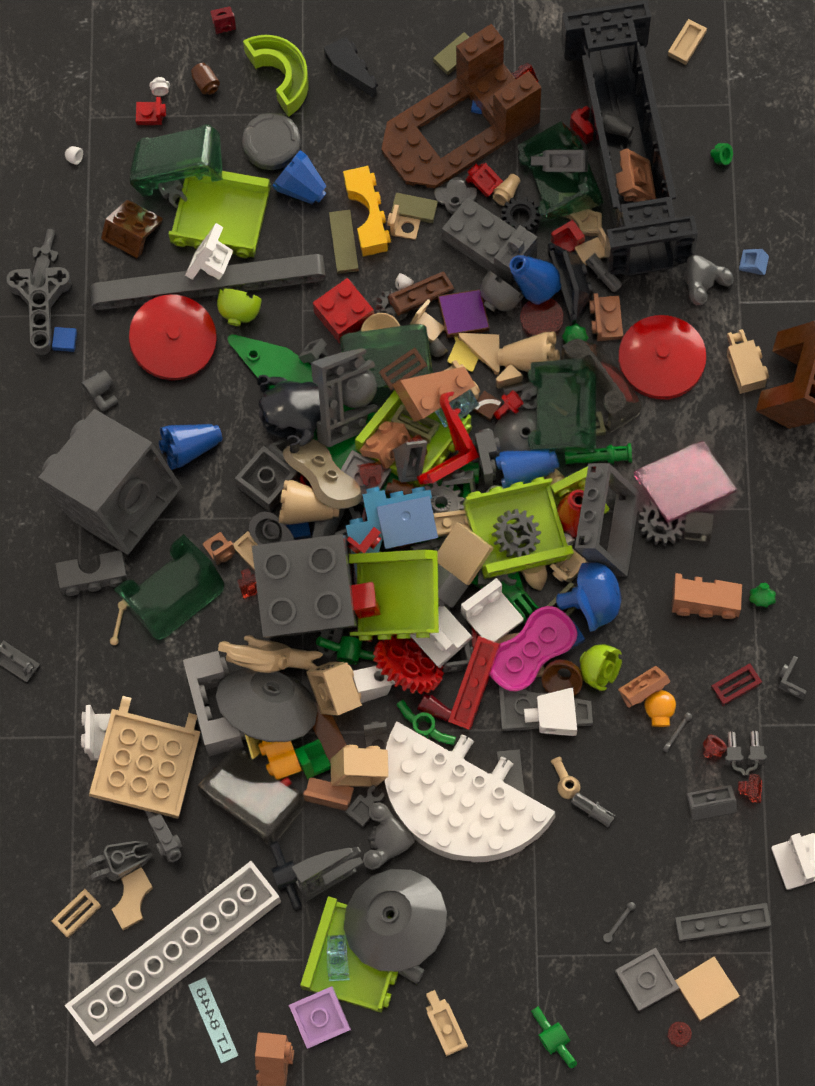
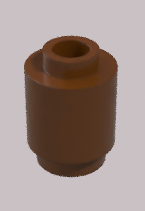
(205, 79)
(397, 486)

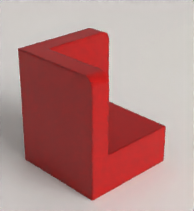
(568, 236)
(365, 600)

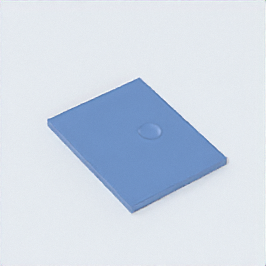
(407, 522)

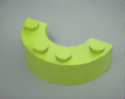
(281, 54)

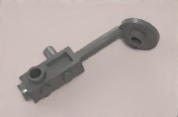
(167, 843)

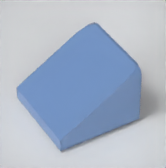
(754, 261)

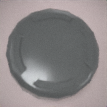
(271, 141)

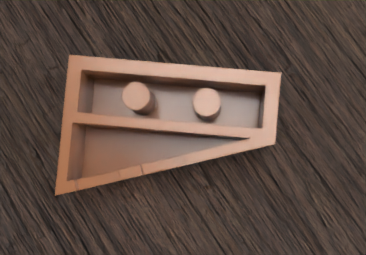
(423, 393)
(706, 598)
(272, 1059)

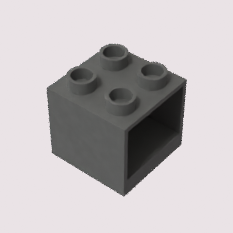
(110, 481)
(304, 586)

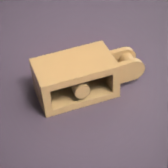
(746, 363)

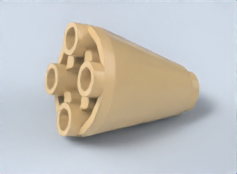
(529, 350)
(302, 505)

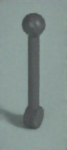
(687, 717)
(608, 936)

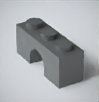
(110, 573)

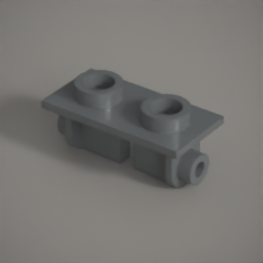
(17, 662)

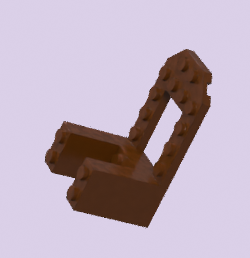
(505, 102)
(793, 402)

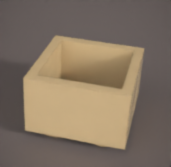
(359, 766)

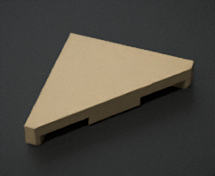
(484, 347)

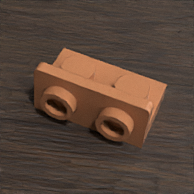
(607, 317)
(643, 686)

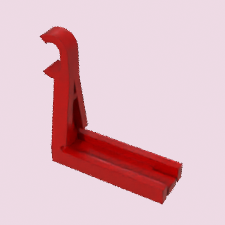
(461, 441)

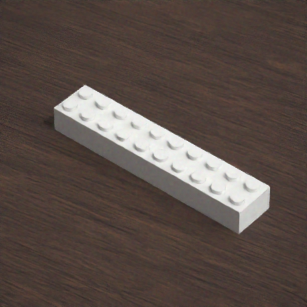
(173, 953)

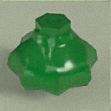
(574, 332)
(762, 595)

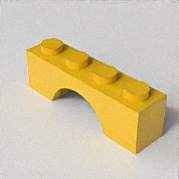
(371, 234)

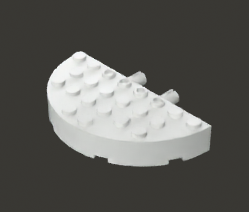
(457, 805)

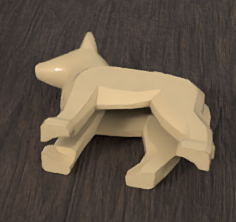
(268, 655)

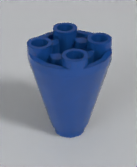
(535, 278)
(187, 442)
(526, 465)

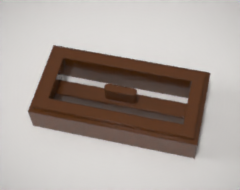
(403, 368)

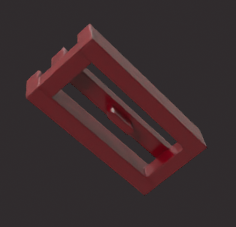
(720, 694)

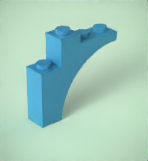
(374, 498)

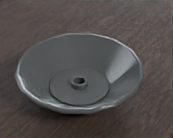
(266, 705)
(406, 937)

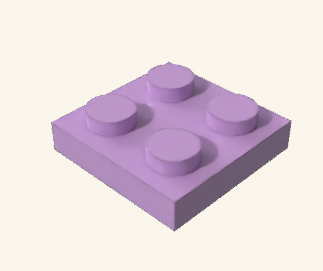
(319, 1017)

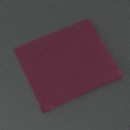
(684, 481)

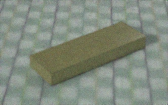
(343, 241)

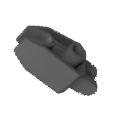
(119, 860)

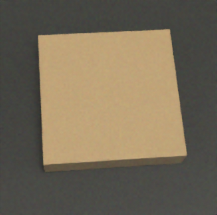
(463, 553)
(707, 989)

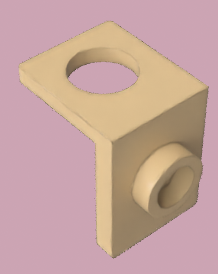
(396, 221)
(593, 246)
(434, 328)

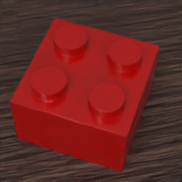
(342, 309)

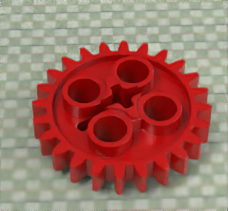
(407, 665)

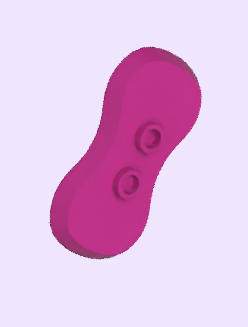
(544, 636)

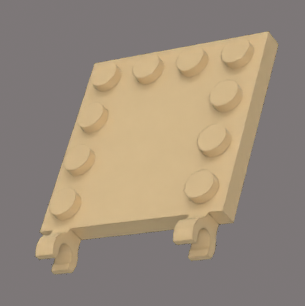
(145, 762)

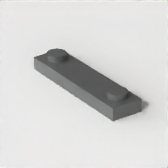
(722, 922)

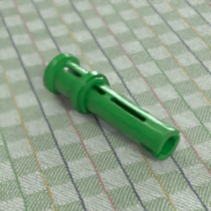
(610, 454)

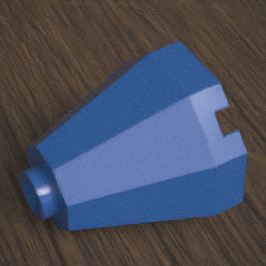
(301, 180)

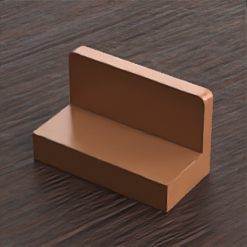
(324, 794)

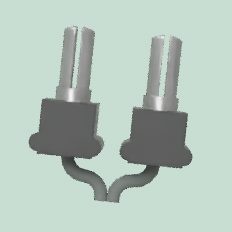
(755, 754)

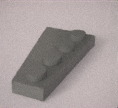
(514, 702)

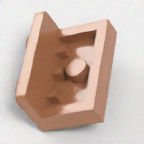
(384, 440)

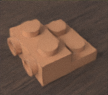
(636, 178)

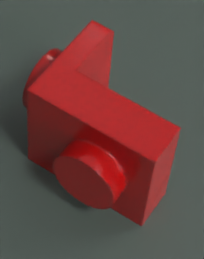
(370, 540)

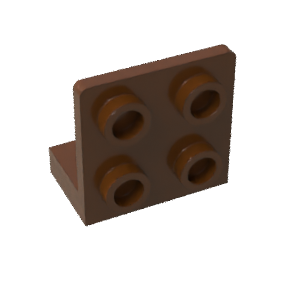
(129, 227)

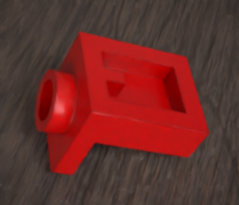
(150, 112)
(581, 126)
(483, 178)

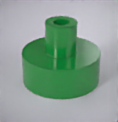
(722, 153)

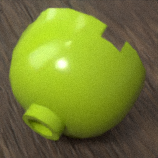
(237, 306)
(600, 665)

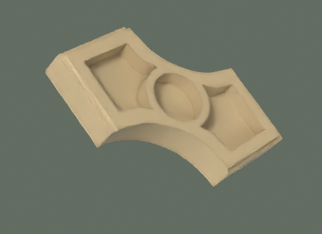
(587, 221)
(129, 908)

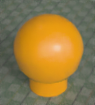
(660, 708)

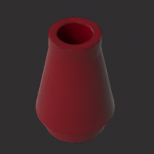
(433, 706)

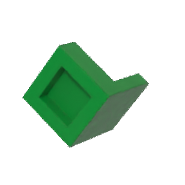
(312, 759)

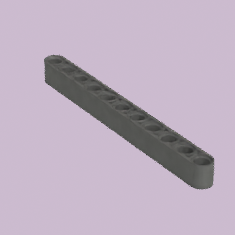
(237, 277)

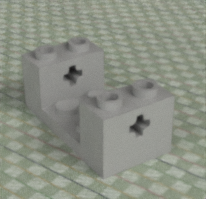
(203, 674)

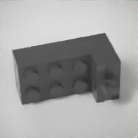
(488, 239)

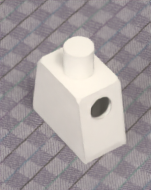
(371, 683)
(554, 713)

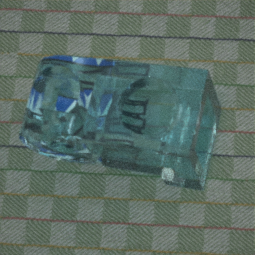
(465, 402)
(337, 958)

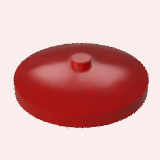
(172, 337)
(662, 357)

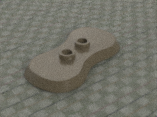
(327, 480)

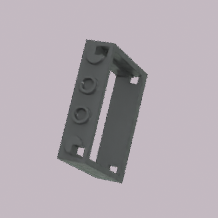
(620, 543)

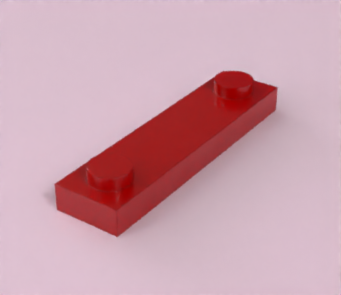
(474, 682)

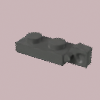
(563, 161)

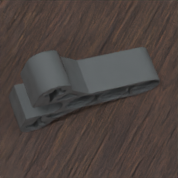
(49, 292)

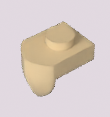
(536, 577)

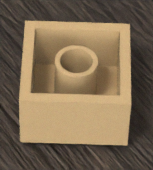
(334, 688)

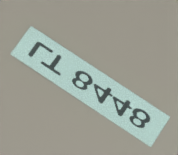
(213, 1020)

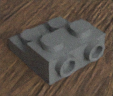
(487, 449)

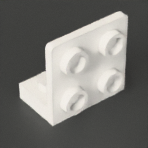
(491, 612)
(95, 731)

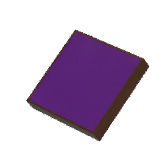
(463, 313)

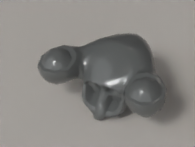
(701, 276)
(388, 838)

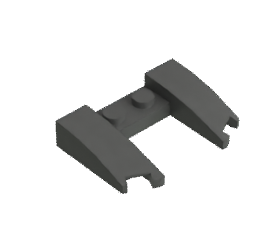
(327, 374)
(325, 870)

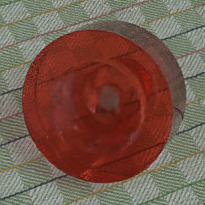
(714, 746)
(679, 1039)

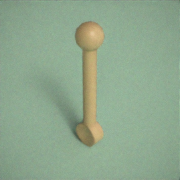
(114, 640)

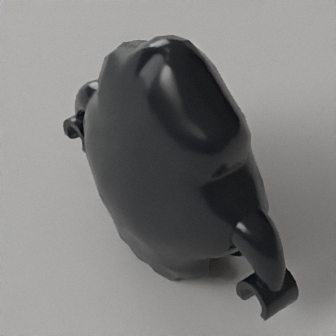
(289, 410)

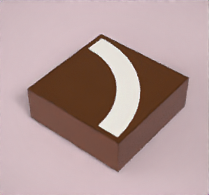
(487, 406)

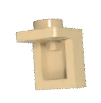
(568, 569)

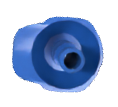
(596, 595)

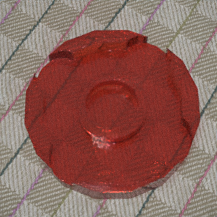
(541, 317)

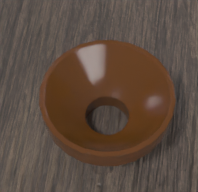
(553, 681)

